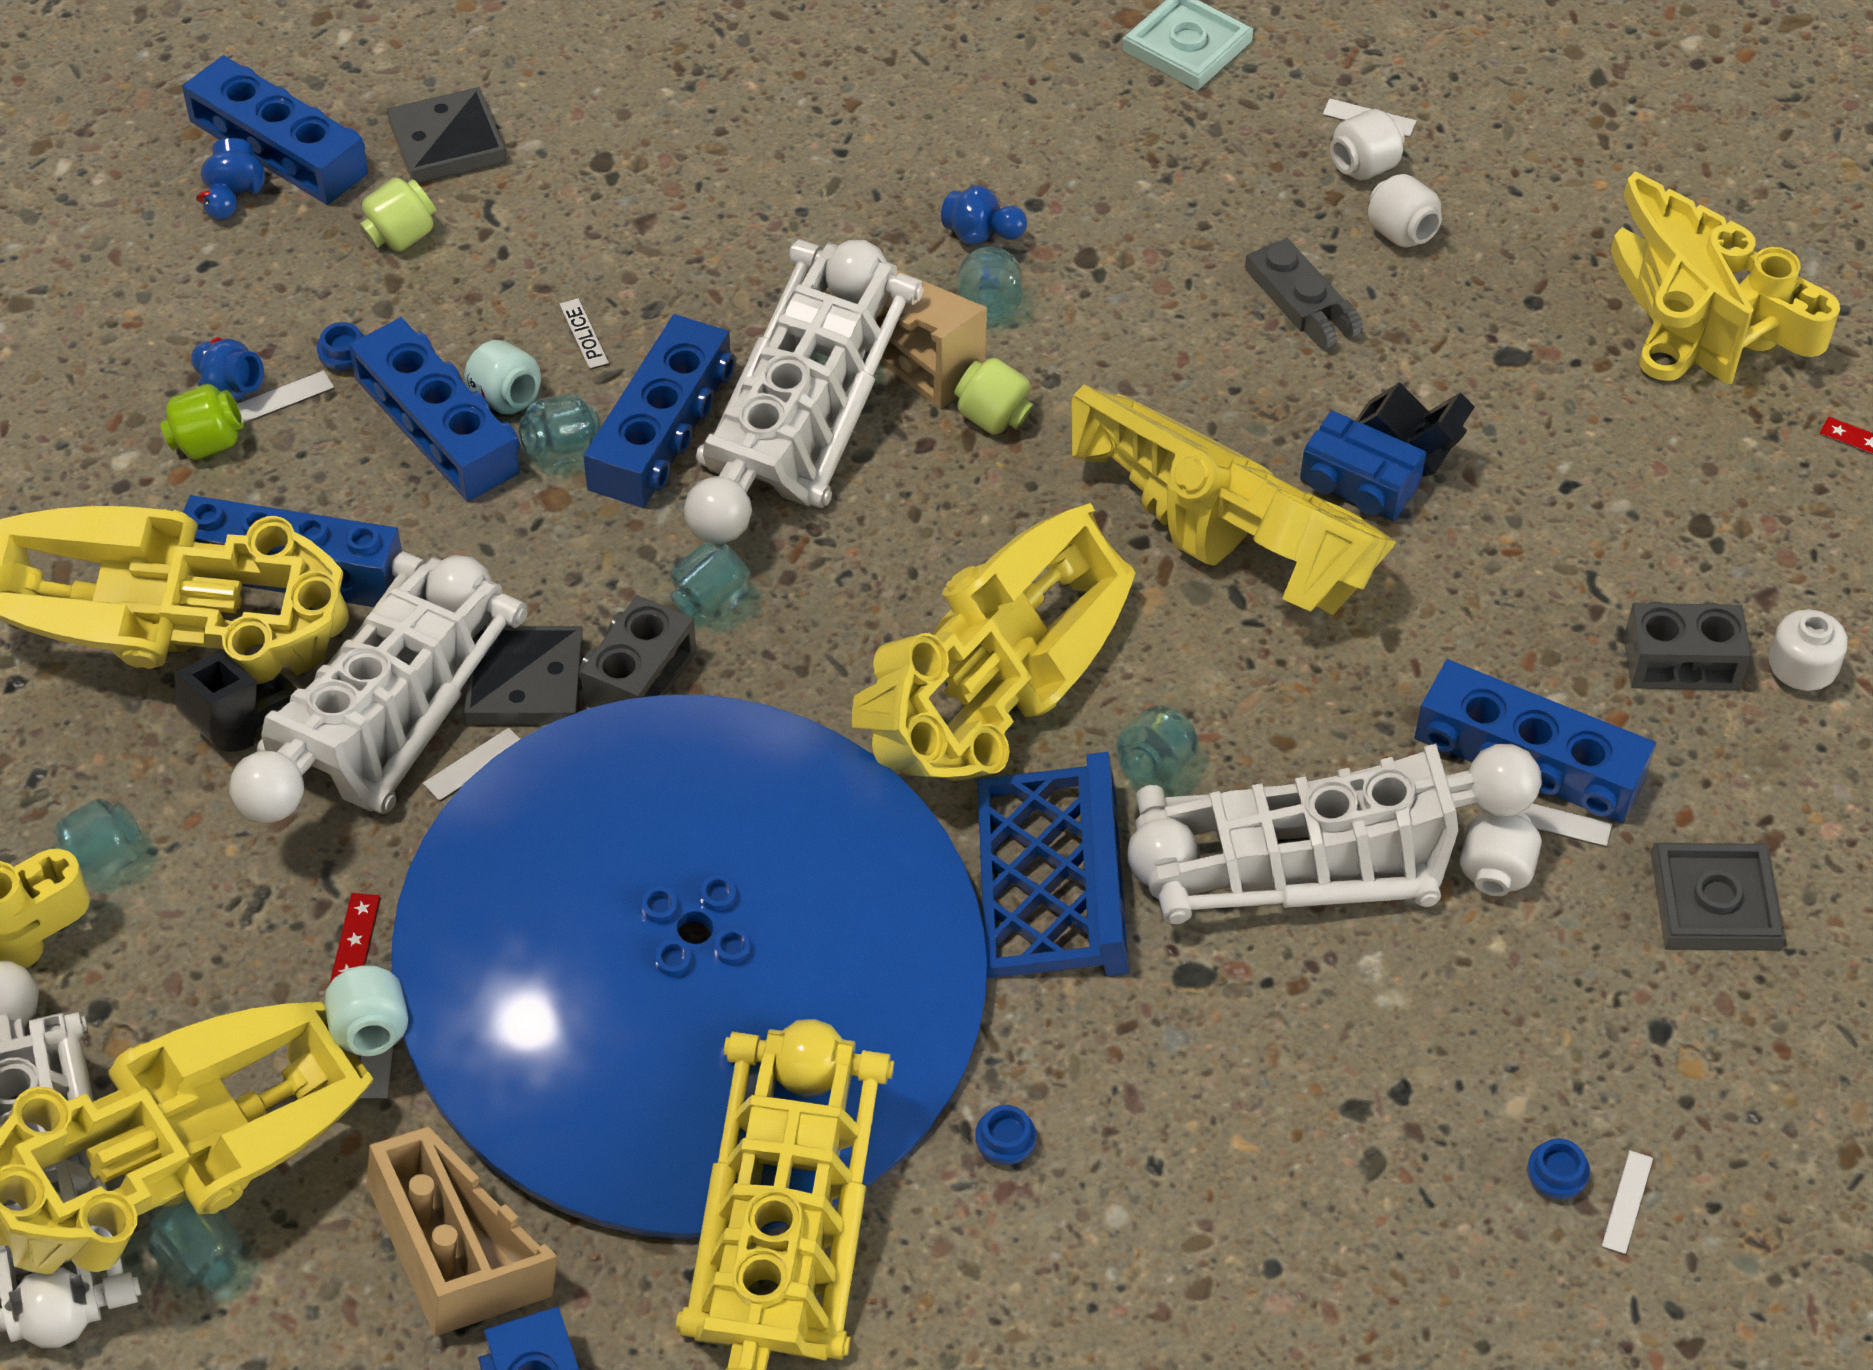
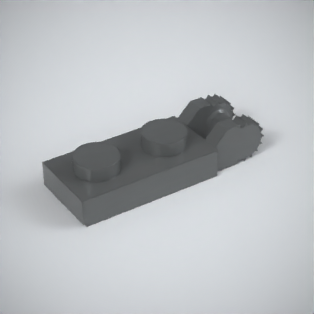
(1302, 293)

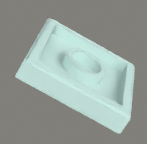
(1187, 40)

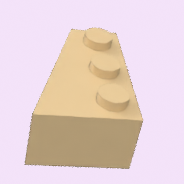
(935, 342)
(452, 1236)

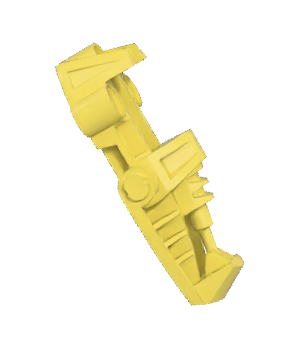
(1220, 496)
(168, 591)
(995, 651)
(170, 1130)

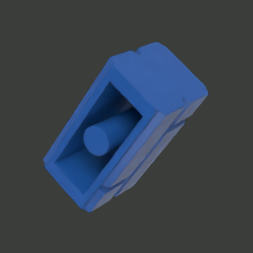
(1362, 466)

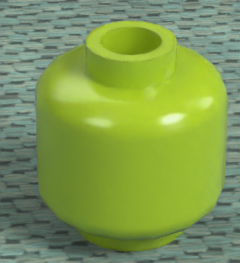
(202, 421)

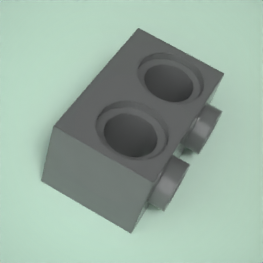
(1687, 646)
(640, 654)

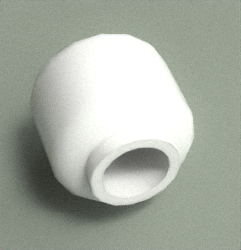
(1367, 144)
(1405, 210)
(1808, 650)
(1500, 852)

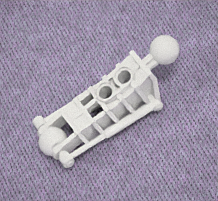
(785, 431)
(366, 707)
(1368, 831)
(60, 1305)

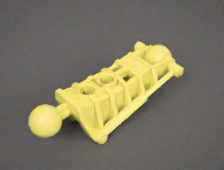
(788, 1134)

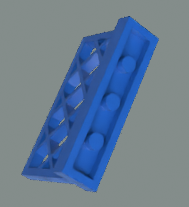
(1100, 875)

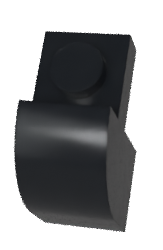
(1405, 418)
(227, 701)

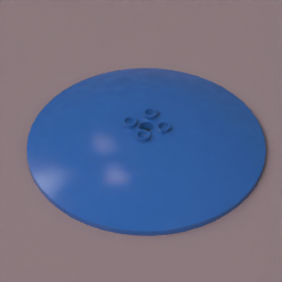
(577, 1022)

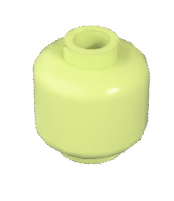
(397, 214)
(994, 396)

